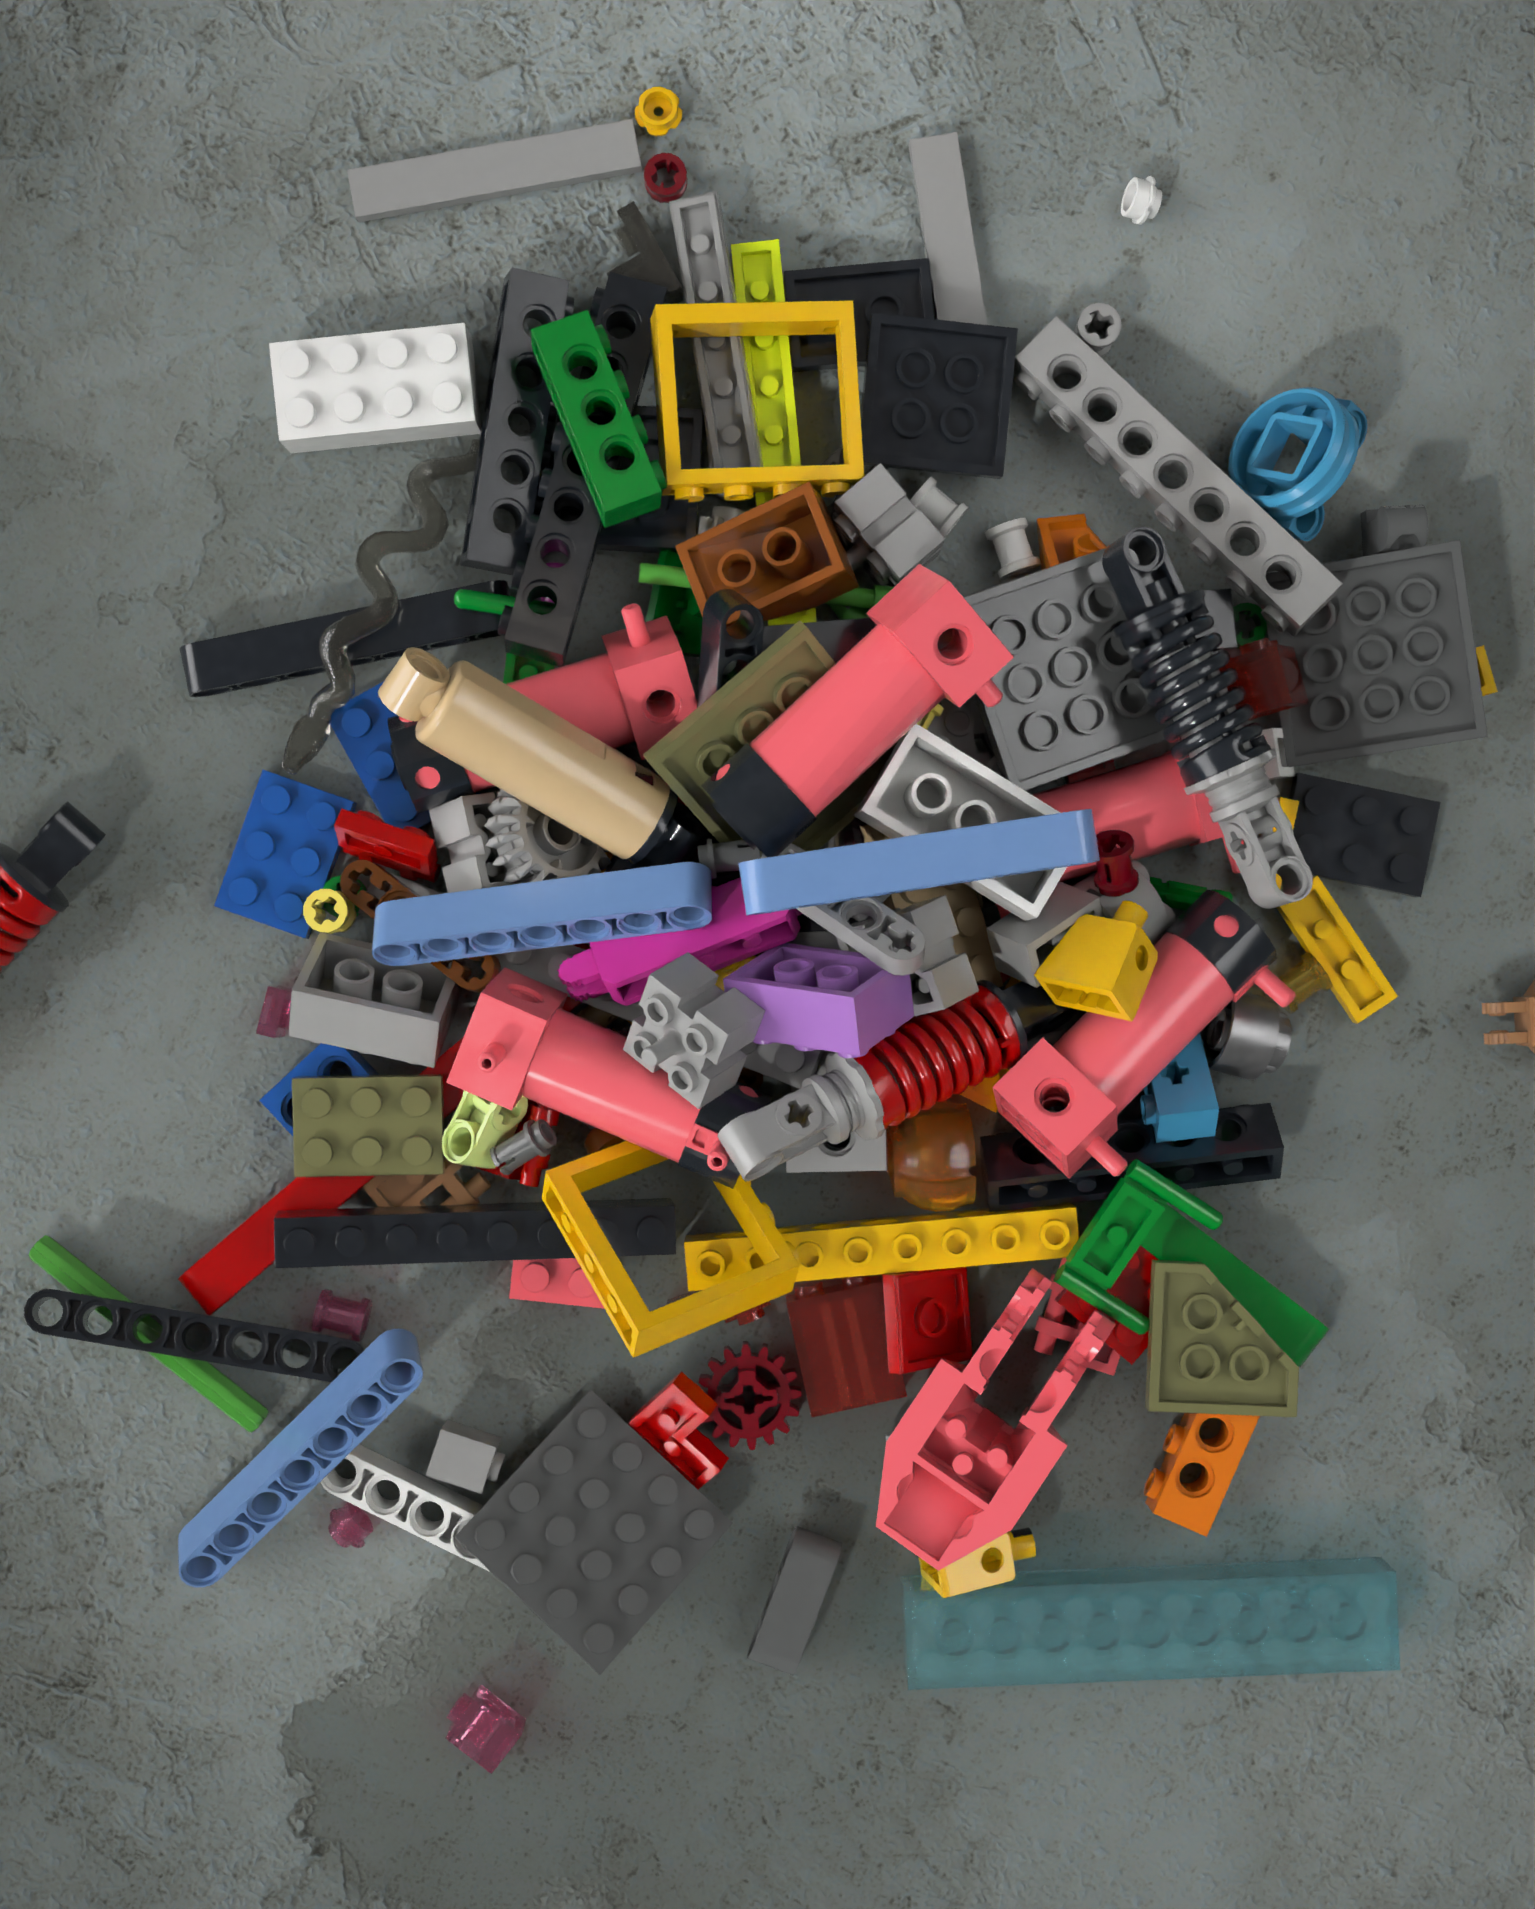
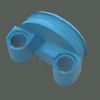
(1332, 434)

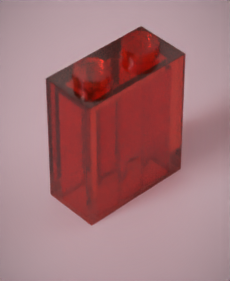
(843, 1344)

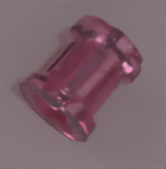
(342, 1315)

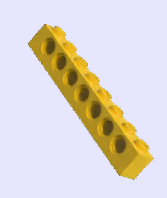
(894, 1244)

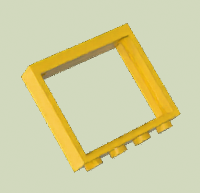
(755, 319)
(634, 1322)

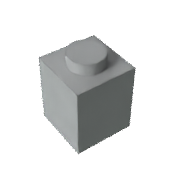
(466, 1457)

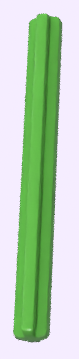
(198, 1374)

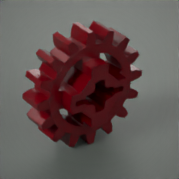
(772, 1394)

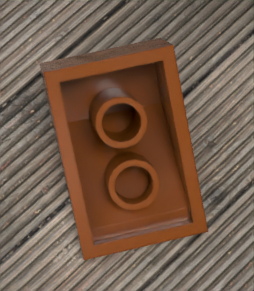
(774, 555)

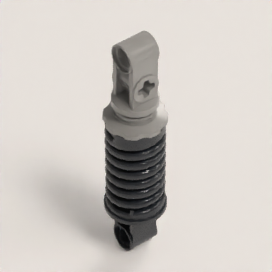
(1203, 715)

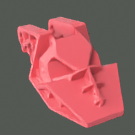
(958, 1469)

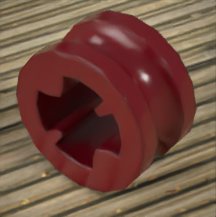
(668, 161)

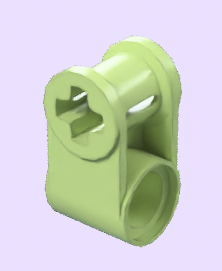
(478, 1128)

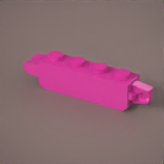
(626, 963)

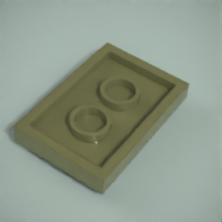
(368, 1125)

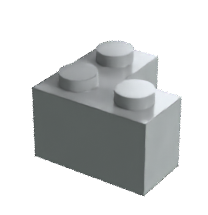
(1024, 945)

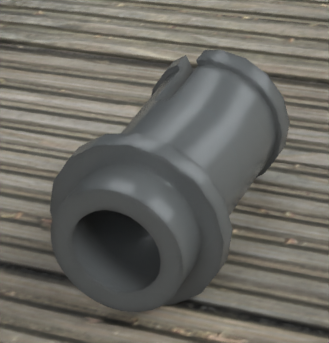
(725, 855)
(534, 1140)

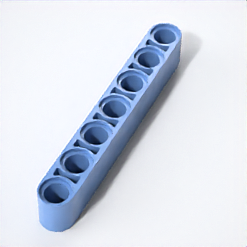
(918, 862)
(543, 914)
(299, 1457)

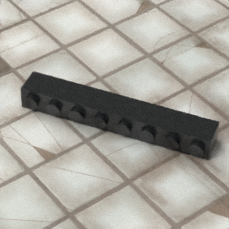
(462, 1233)

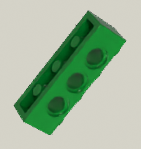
(577, 343)

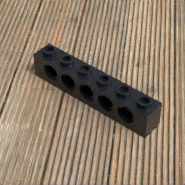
(484, 546)
(1242, 1151)

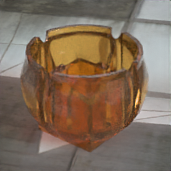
(932, 1158)

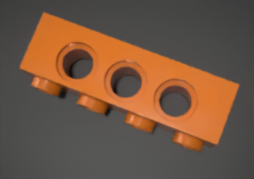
(1198, 1502)

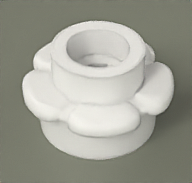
(1141, 200)

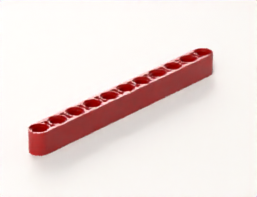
(251, 1245)

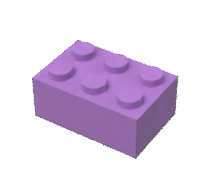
(823, 998)

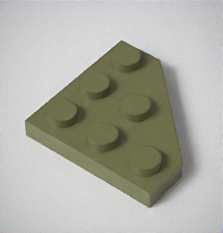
(1210, 1350)

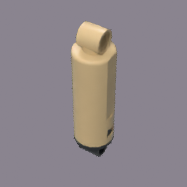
(541, 759)

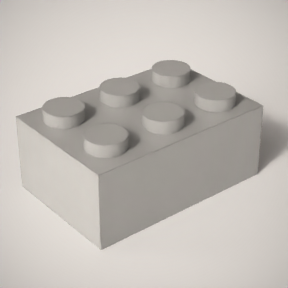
(371, 1006)

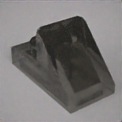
(649, 262)

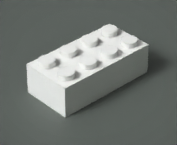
(375, 388)
(940, 788)

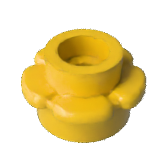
(658, 98)

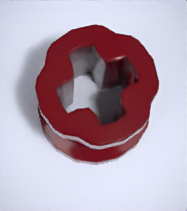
(1115, 864)

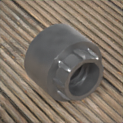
(1247, 1038)

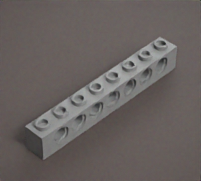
(1061, 351)

